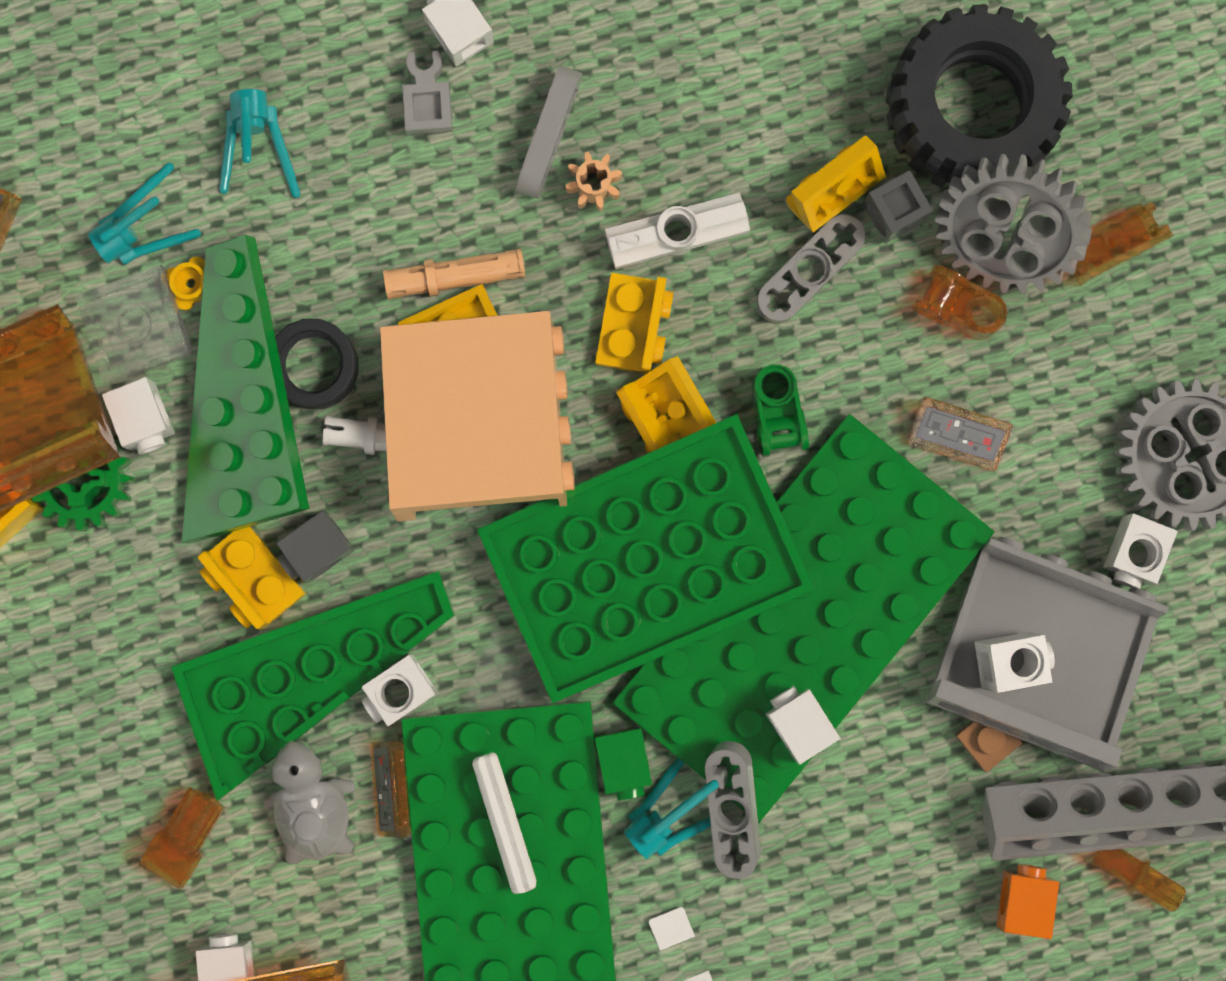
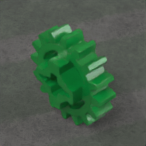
(83, 499)

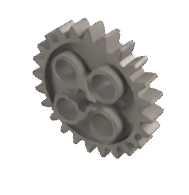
(1052, 241)
(1155, 475)

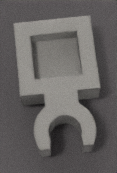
(427, 102)

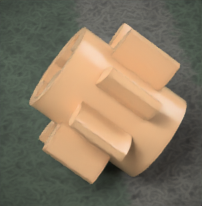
(602, 171)

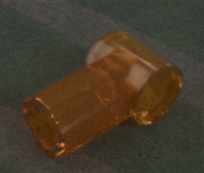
(177, 848)

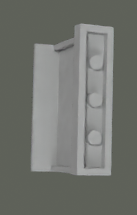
(1096, 643)

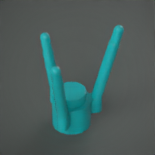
(247, 117)
(115, 235)
(651, 831)

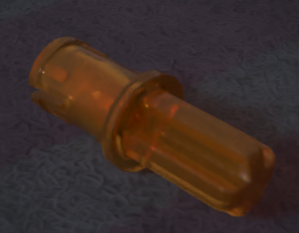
(1140, 877)

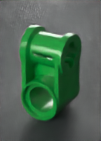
(779, 414)

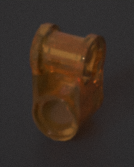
(958, 302)

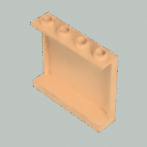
(474, 413)

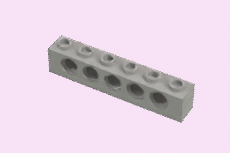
(1110, 825)

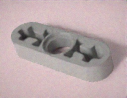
(549, 132)
(843, 253)
(724, 828)

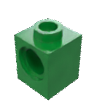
(624, 763)

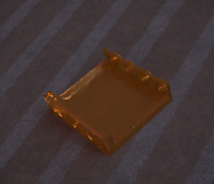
(47, 408)

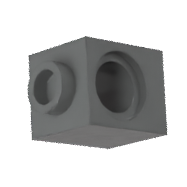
(897, 206)
(313, 548)

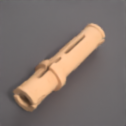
(446, 275)

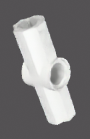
(707, 223)

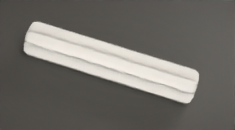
(504, 823)

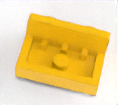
(665, 405)

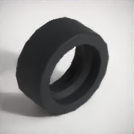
(348, 363)

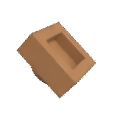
(986, 744)

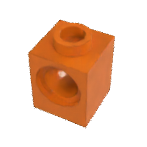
(1028, 902)

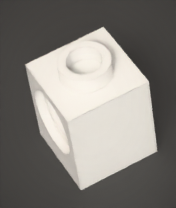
(458, 28)
(139, 416)
(1157, 541)
(995, 658)
(413, 676)
(801, 724)
(225, 959)

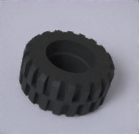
(988, 40)

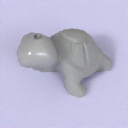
(308, 812)

